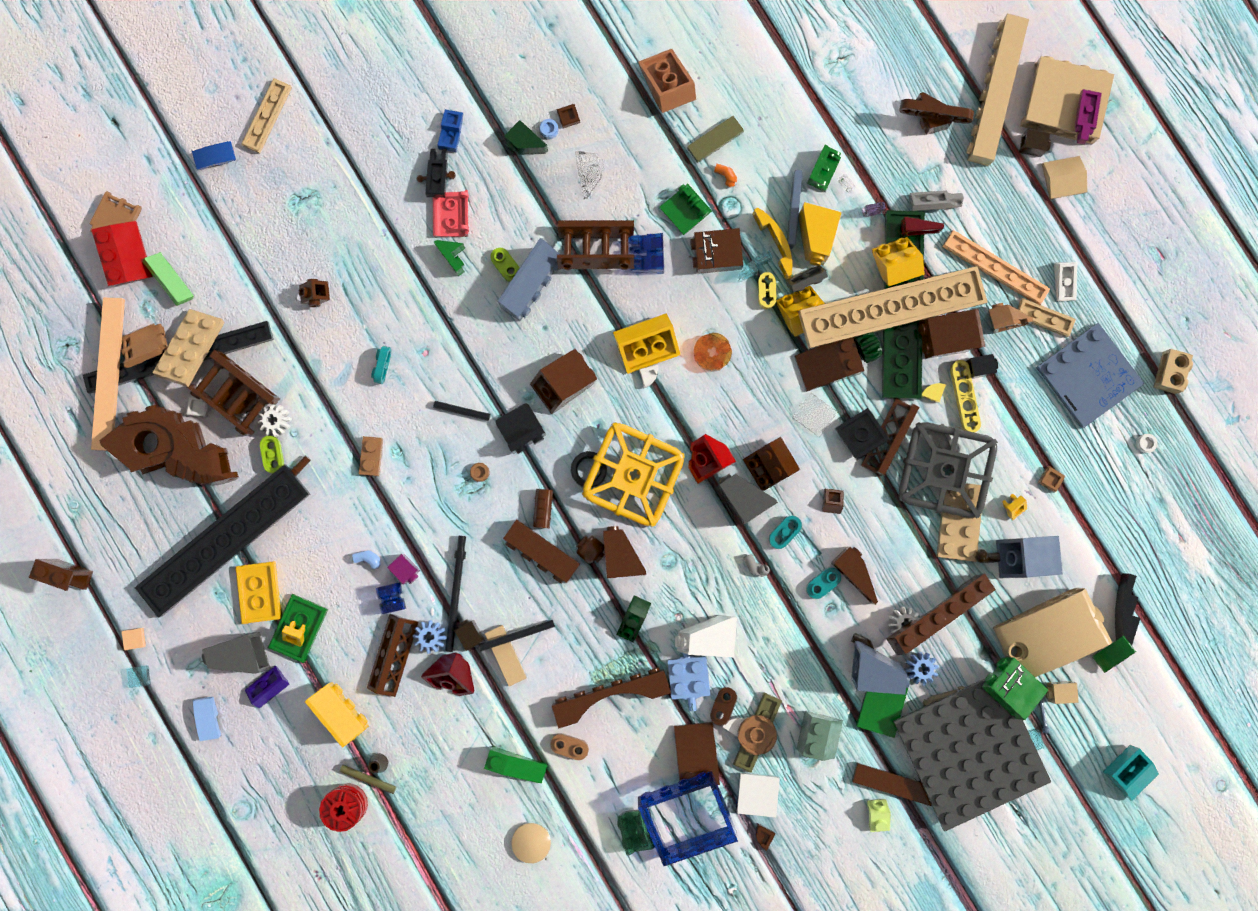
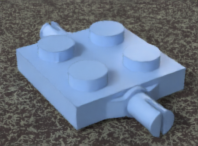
(689, 678)

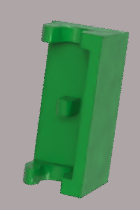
(824, 168)

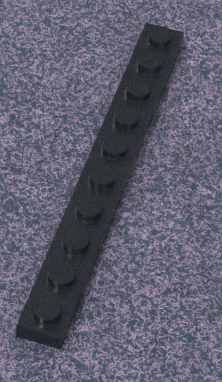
(225, 342)

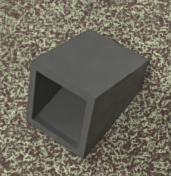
(744, 498)
(238, 655)

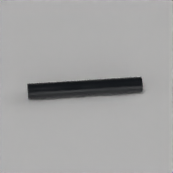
(461, 410)

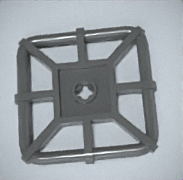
(954, 481)

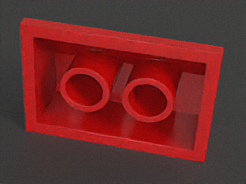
(121, 252)

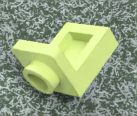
(879, 815)

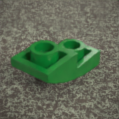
(1114, 654)

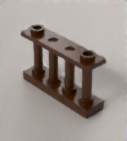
(595, 229)
(250, 385)

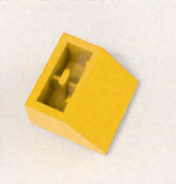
(898, 261)
(794, 302)

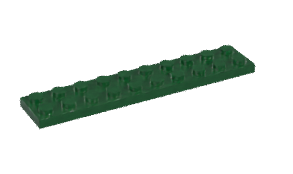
(902, 343)

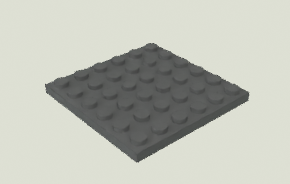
(970, 754)

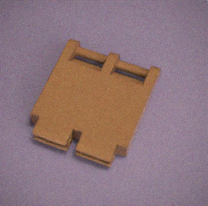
(112, 213)
(143, 344)

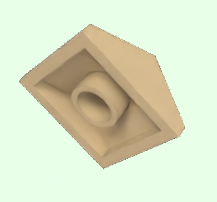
(1065, 177)

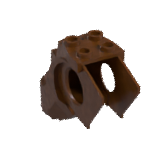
(179, 447)

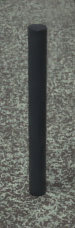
(516, 635)

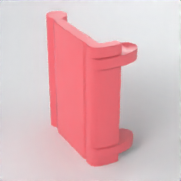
(451, 215)

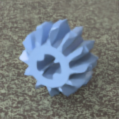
(426, 630)
(916, 663)

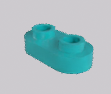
(379, 372)
(785, 532)
(822, 580)

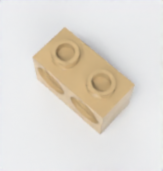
(1169, 369)

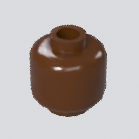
(590, 549)

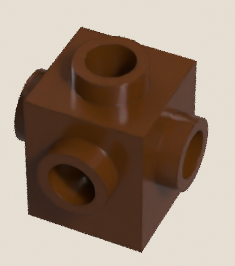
(314, 292)

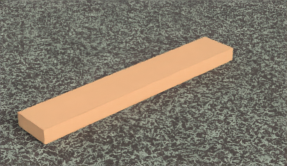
(996, 267)

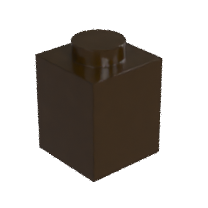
(1035, 142)
(469, 634)

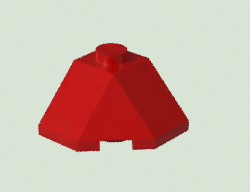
(708, 457)

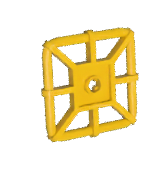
(622, 480)

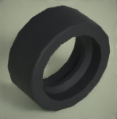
(574, 469)

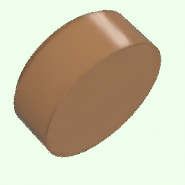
(479, 472)

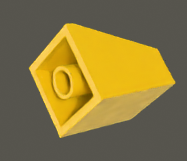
(818, 231)

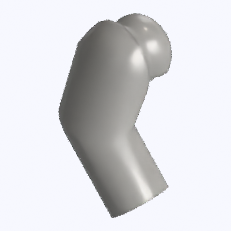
(756, 568)

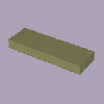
(715, 139)

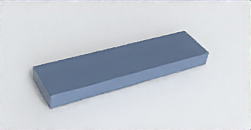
(794, 208)

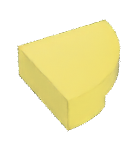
(934, 392)

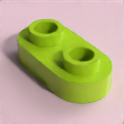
(504, 264)
(271, 455)

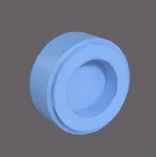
(548, 129)

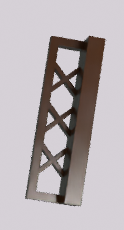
(897, 438)
(385, 657)

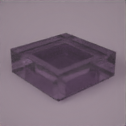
(873, 209)

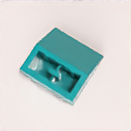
(1131, 772)

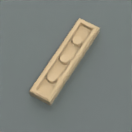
(266, 115)

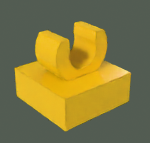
(1015, 508)
(293, 635)

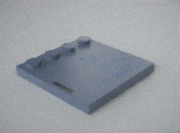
(1090, 375)

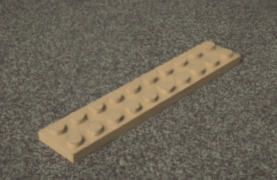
(892, 307)

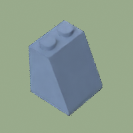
(1029, 557)
(877, 672)

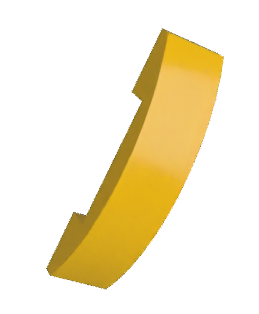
(765, 221)

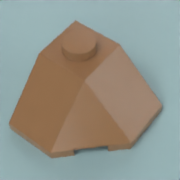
(1007, 317)

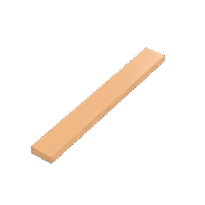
(108, 370)

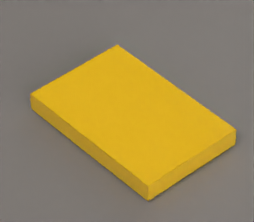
(258, 592)

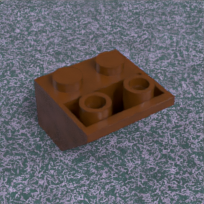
(771, 464)

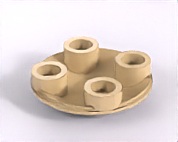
(531, 843)

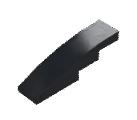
(1125, 622)

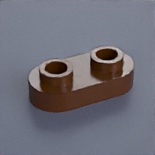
(723, 706)

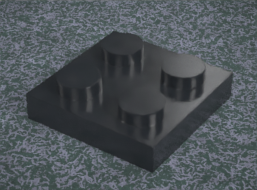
(862, 434)

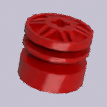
(354, 803)

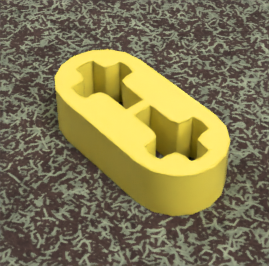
(771, 290)

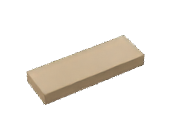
(1047, 318)
(506, 657)

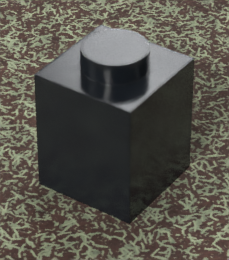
(982, 366)

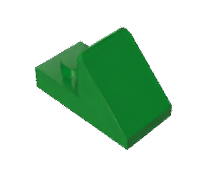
(449, 251)

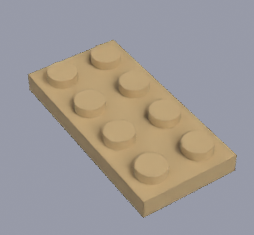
(188, 347)
(957, 534)

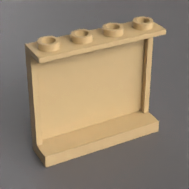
(1057, 94)

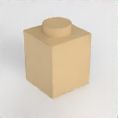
(1062, 692)

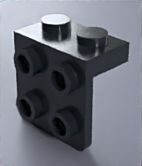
(520, 428)

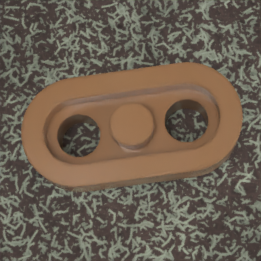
(569, 747)

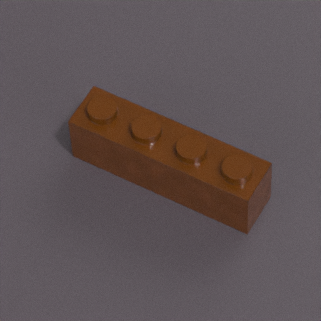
(542, 551)

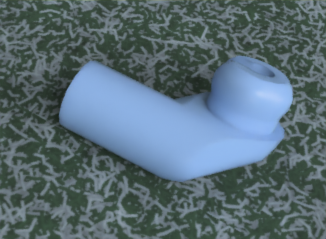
(369, 557)

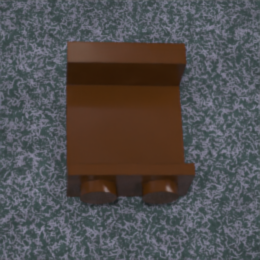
(60, 574)

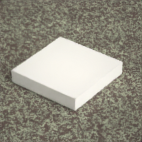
(758, 795)

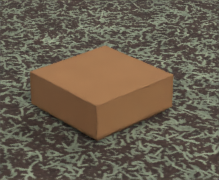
(1051, 479)

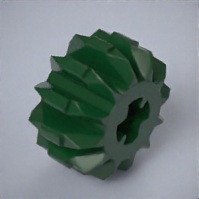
(868, 347)

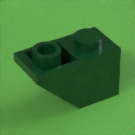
(633, 618)

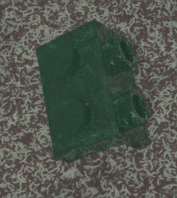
(634, 832)

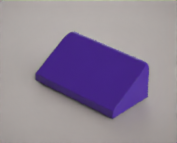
(266, 687)

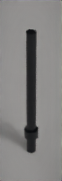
(460, 555)

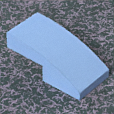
(205, 718)

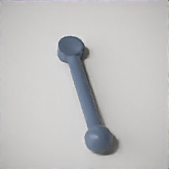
(1045, 729)

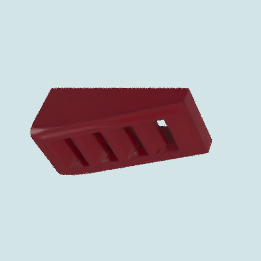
(915, 226)

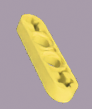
(968, 396)

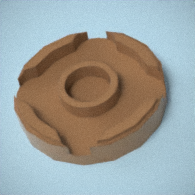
(757, 734)

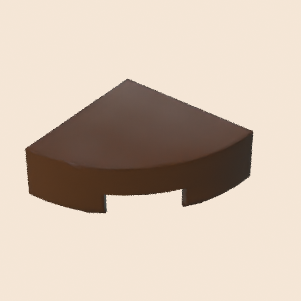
(764, 836)

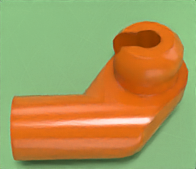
(729, 174)

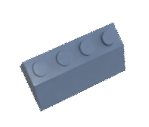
(529, 280)

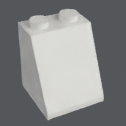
(709, 637)

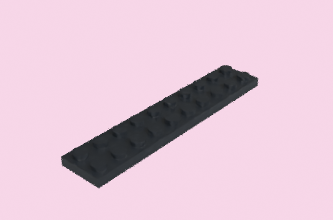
(222, 541)

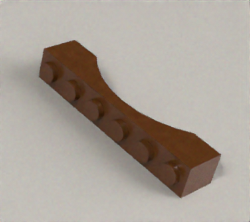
(924, 627)
(649, 685)

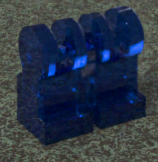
(653, 246)

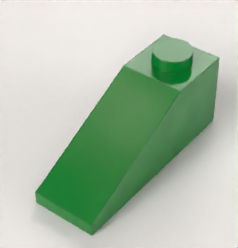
(515, 765)

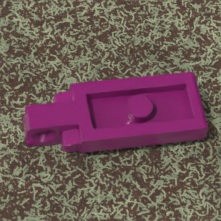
(1087, 114)

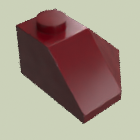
(451, 673)

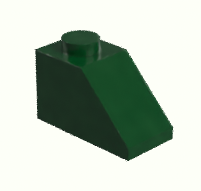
(524, 140)

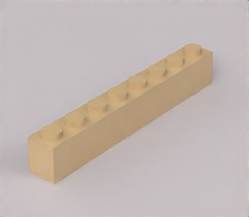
(997, 90)

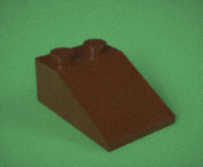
(829, 364)
(696, 750)

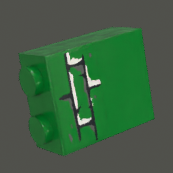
(1014, 688)

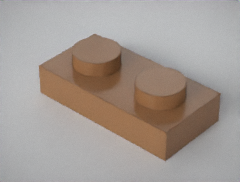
(371, 456)

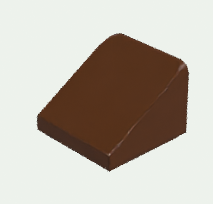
(833, 501)

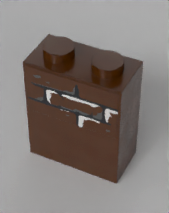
(717, 251)

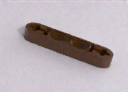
(936, 111)

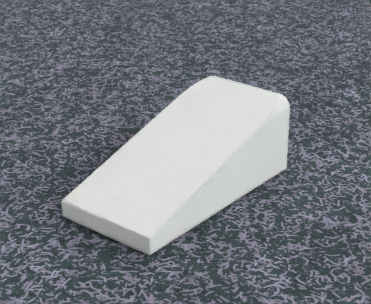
(1065, 280)

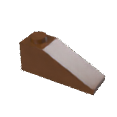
(855, 571)

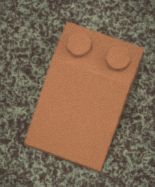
(668, 80)

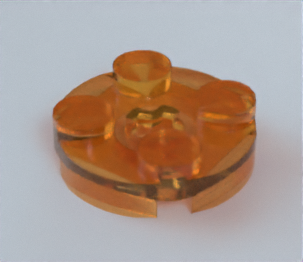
(722, 347)

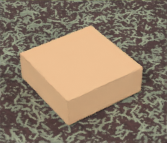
(133, 639)

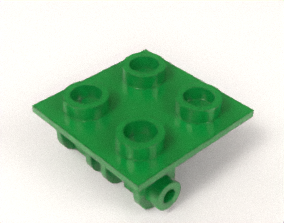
(685, 209)

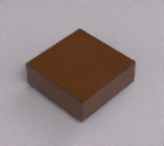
(568, 116)

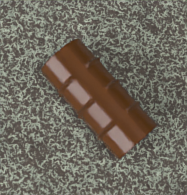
(542, 508)

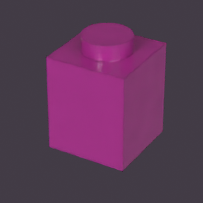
(404, 569)

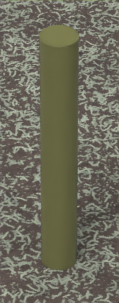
(368, 779)

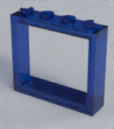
(696, 845)

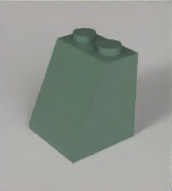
(819, 736)

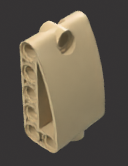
(1054, 632)

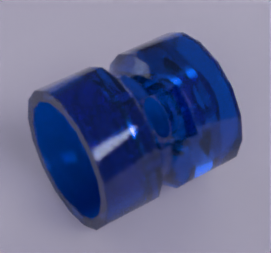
(390, 605)

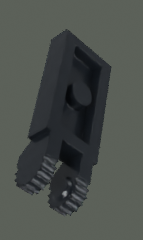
(437, 174)

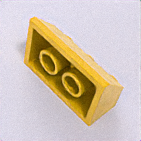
(647, 343)
(337, 713)

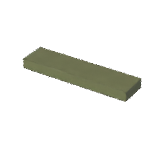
(768, 708)

